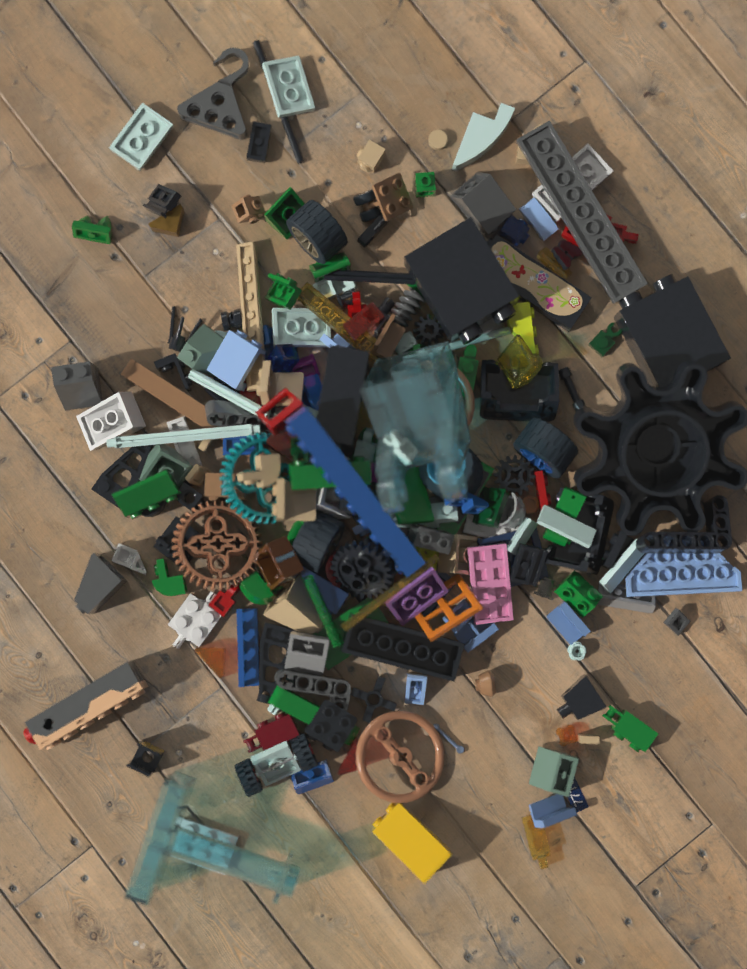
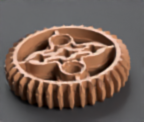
(208, 549)

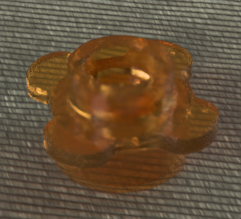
(572, 738)

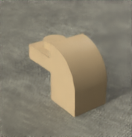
(266, 471)

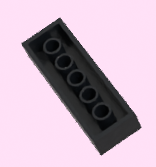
(403, 648)

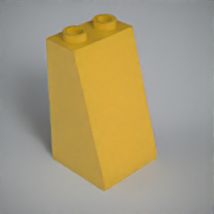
(411, 841)

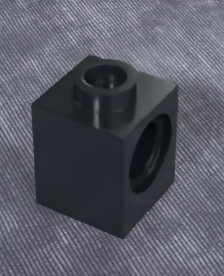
(185, 489)

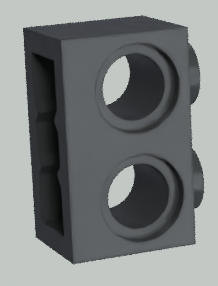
(430, 538)

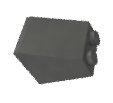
(483, 202)
(77, 385)
(97, 585)

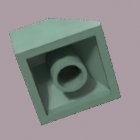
(201, 349)
(166, 458)

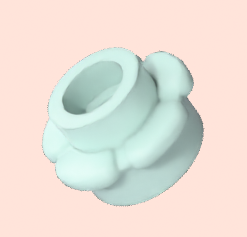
(577, 656)

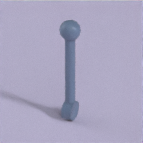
(459, 749)

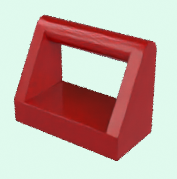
(278, 422)

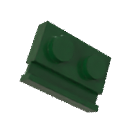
(492, 515)

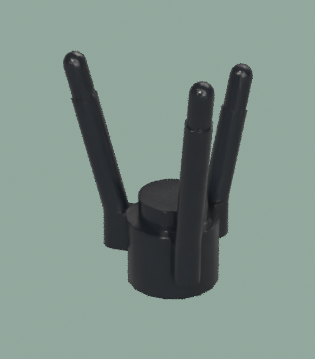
(176, 341)

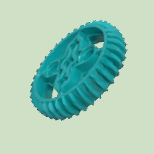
(256, 441)

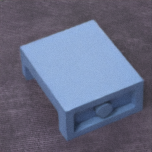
(235, 359)

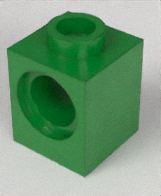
(425, 184)

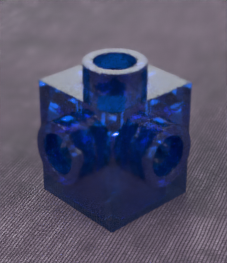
(283, 358)

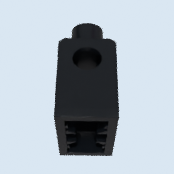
(581, 700)

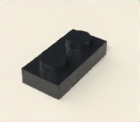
(259, 142)

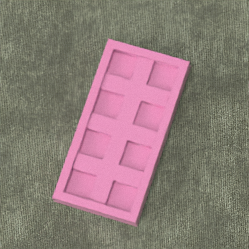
(491, 582)

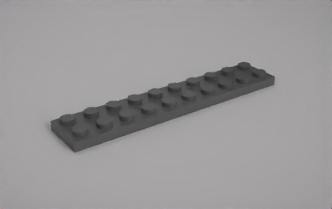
(581, 212)

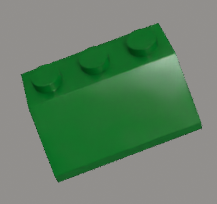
(147, 494)

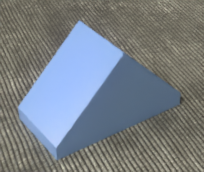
(415, 688)

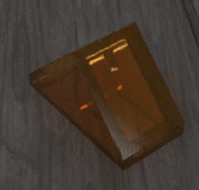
(214, 658)

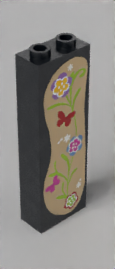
(539, 285)

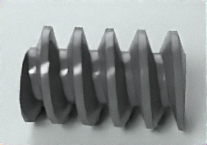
(407, 307)

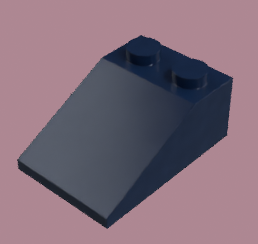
(333, 596)

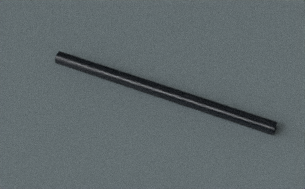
(285, 120)

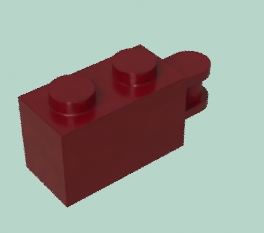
(273, 732)

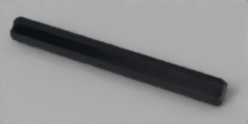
(370, 276)

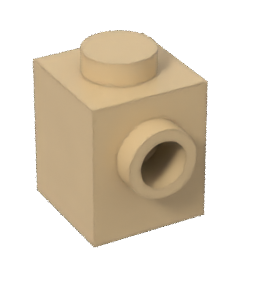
(370, 156)

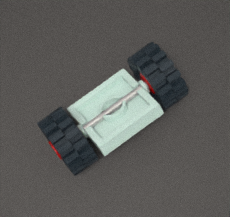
(275, 764)

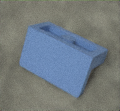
(567, 623)
(550, 811)

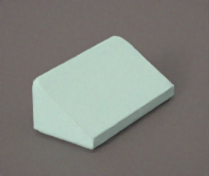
(522, 535)

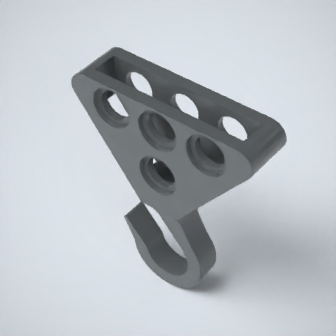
(223, 89)

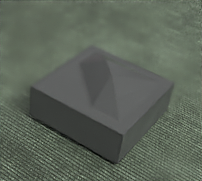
(676, 621)

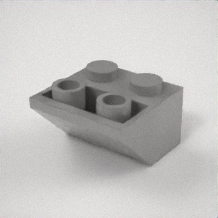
(306, 653)

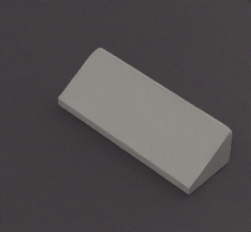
(619, 599)

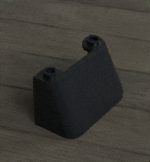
(531, 401)
(597, 514)

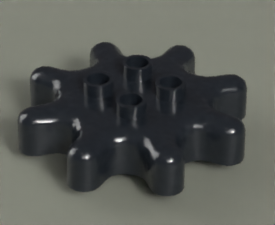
(660, 447)

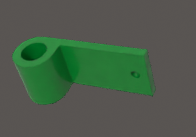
(570, 505)

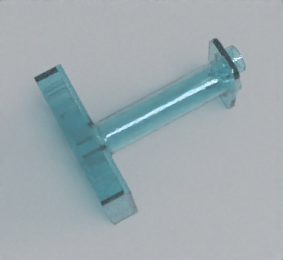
(168, 839)

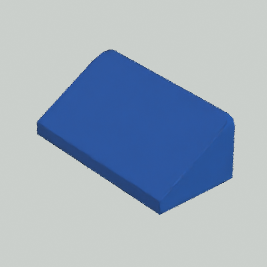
(312, 778)

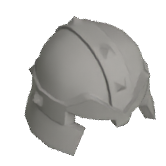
(513, 513)

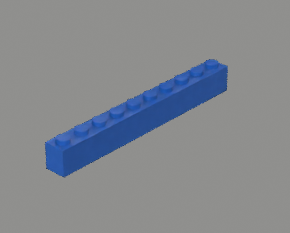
(355, 491)

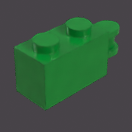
(469, 365)
(631, 729)

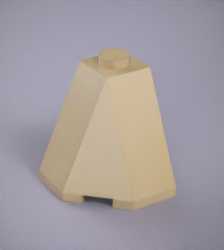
(295, 608)

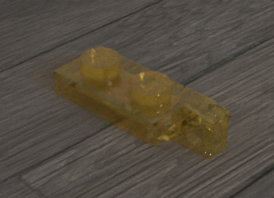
(537, 841)

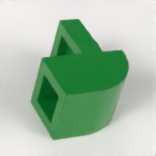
(168, 585)
(257, 590)

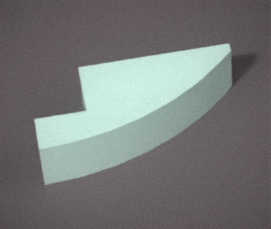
(482, 135)

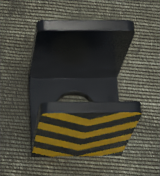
(139, 764)

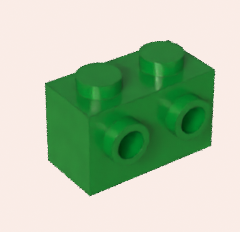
(578, 593)

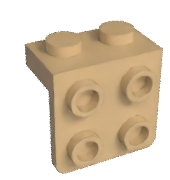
(273, 383)
(293, 504)

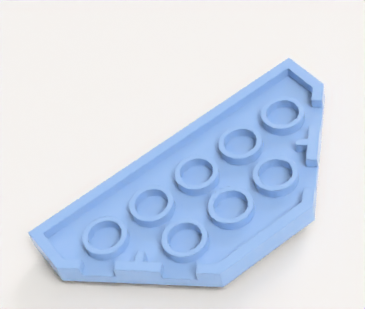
(682, 574)

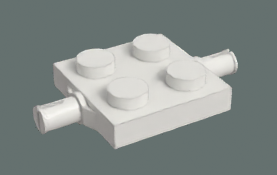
(194, 620)

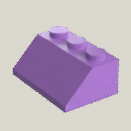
(416, 596)

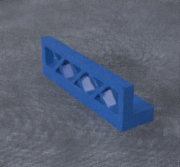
(248, 647)

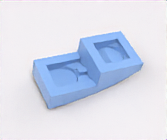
(538, 218)
(337, 341)

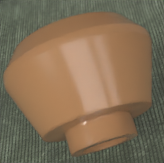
(486, 684)

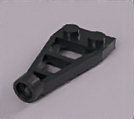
(106, 486)
(270, 636)

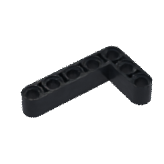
(692, 539)

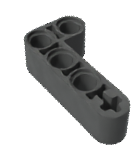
(229, 414)
(311, 687)

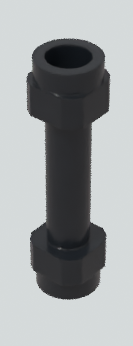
(565, 374)

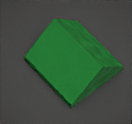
(282, 210)

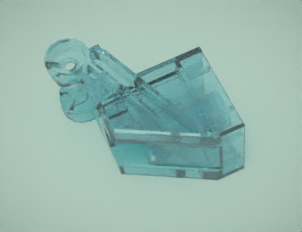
(422, 401)

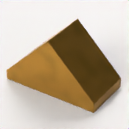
(171, 224)

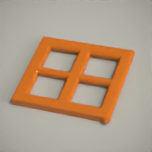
(445, 607)

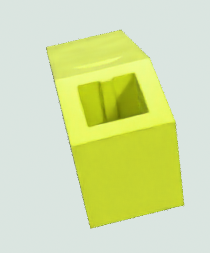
(522, 325)

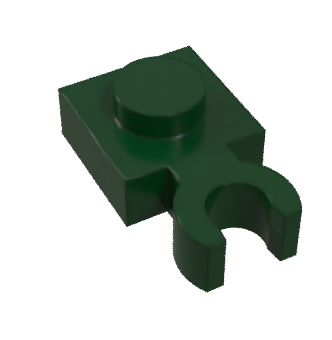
(603, 341)
(297, 451)

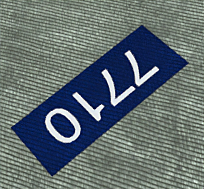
(577, 798)

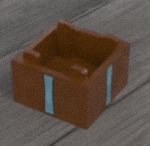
(278, 562)

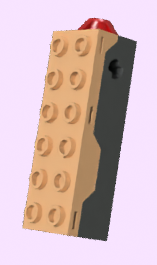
(85, 705)

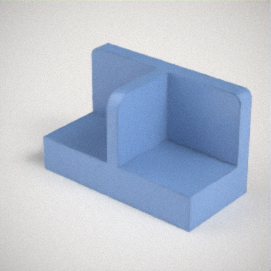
(474, 634)

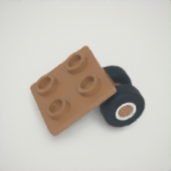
(391, 199)

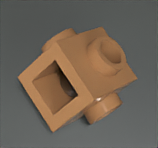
(248, 209)

